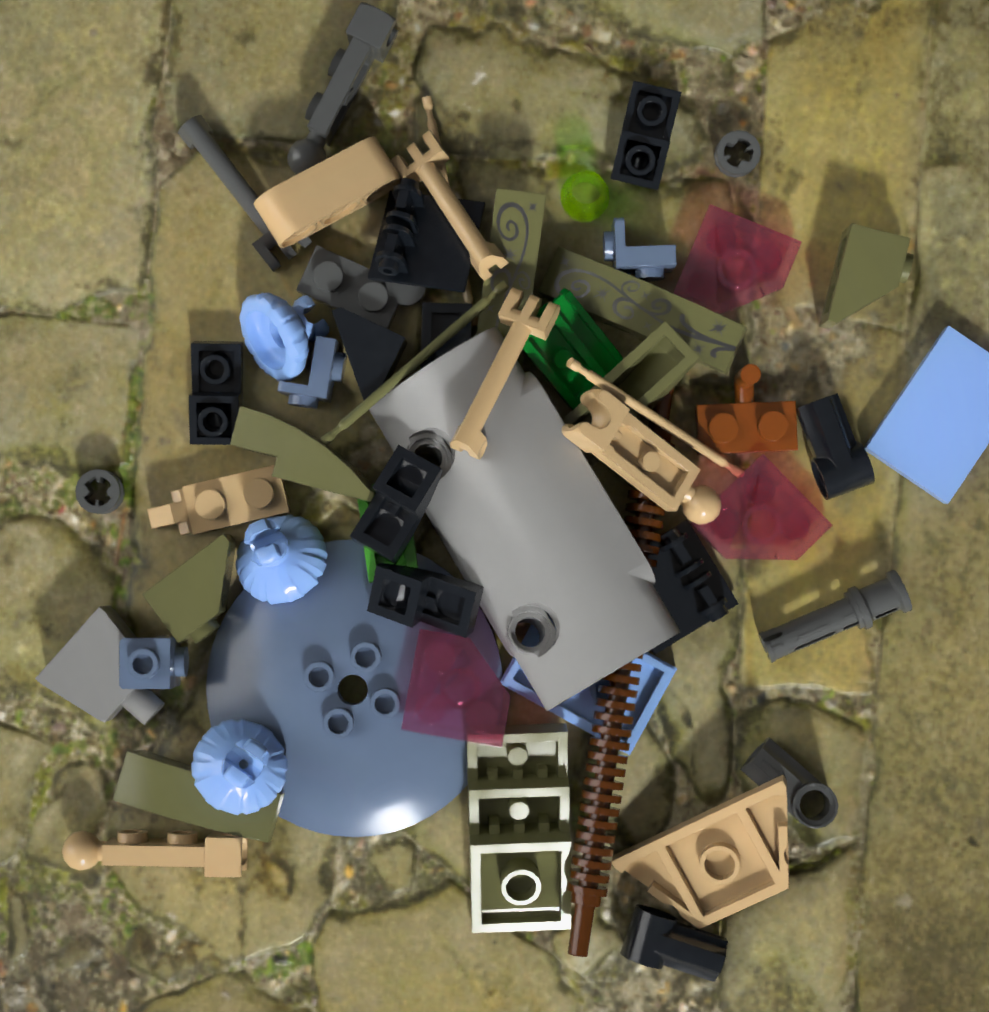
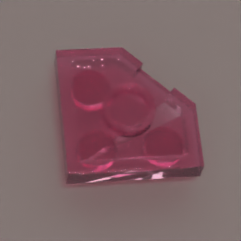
(734, 262)
(763, 517)
(454, 692)

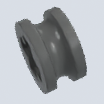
(729, 141)
(85, 491)

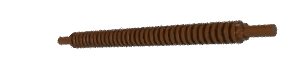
(586, 892)

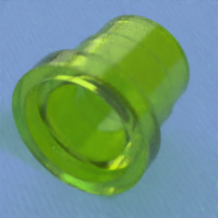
(577, 210)

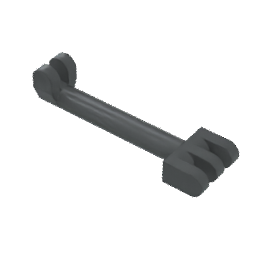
(197, 134)

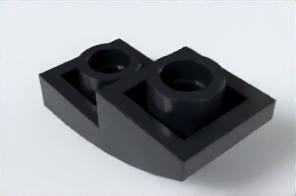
(645, 135)
(215, 391)

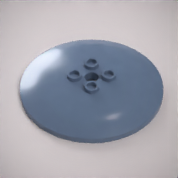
(345, 760)

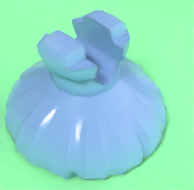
(279, 333)
(281, 558)
(218, 770)

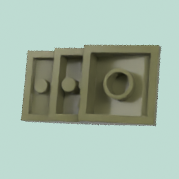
(520, 831)

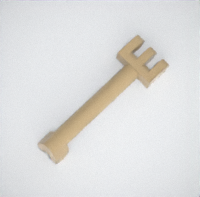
(425, 168)
(522, 324)

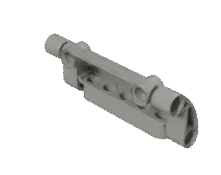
(529, 523)

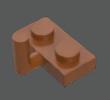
(747, 424)

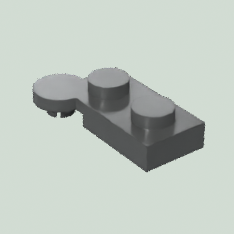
(346, 284)

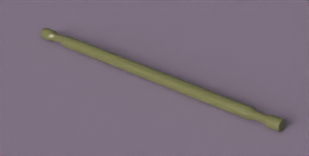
(414, 363)

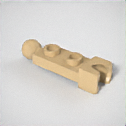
(642, 457)
(218, 853)

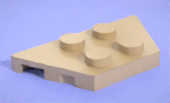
(718, 857)

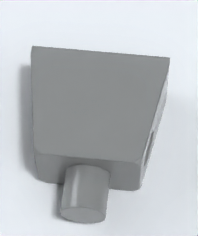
(89, 671)

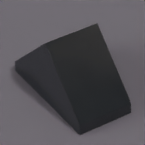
(370, 349)

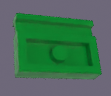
(574, 337)

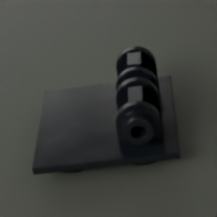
(419, 243)
(689, 582)

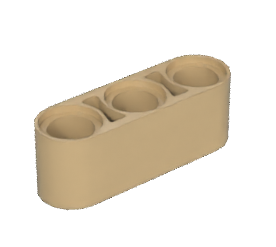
(327, 192)

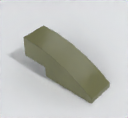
(645, 373)
(299, 455)
(169, 790)

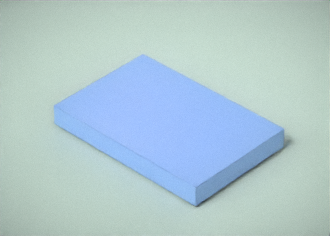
(938, 418)
(580, 708)

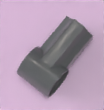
(771, 762)

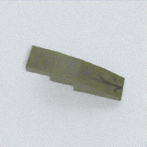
(517, 234)
(642, 307)

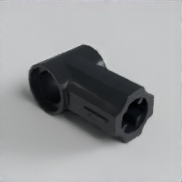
(837, 459)
(660, 940)

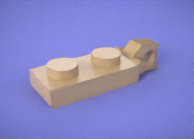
(223, 502)

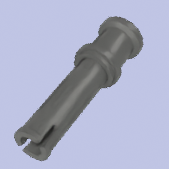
(857, 609)

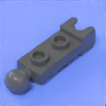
(369, 38)

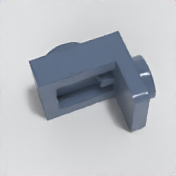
(645, 262)
(326, 367)
(152, 662)

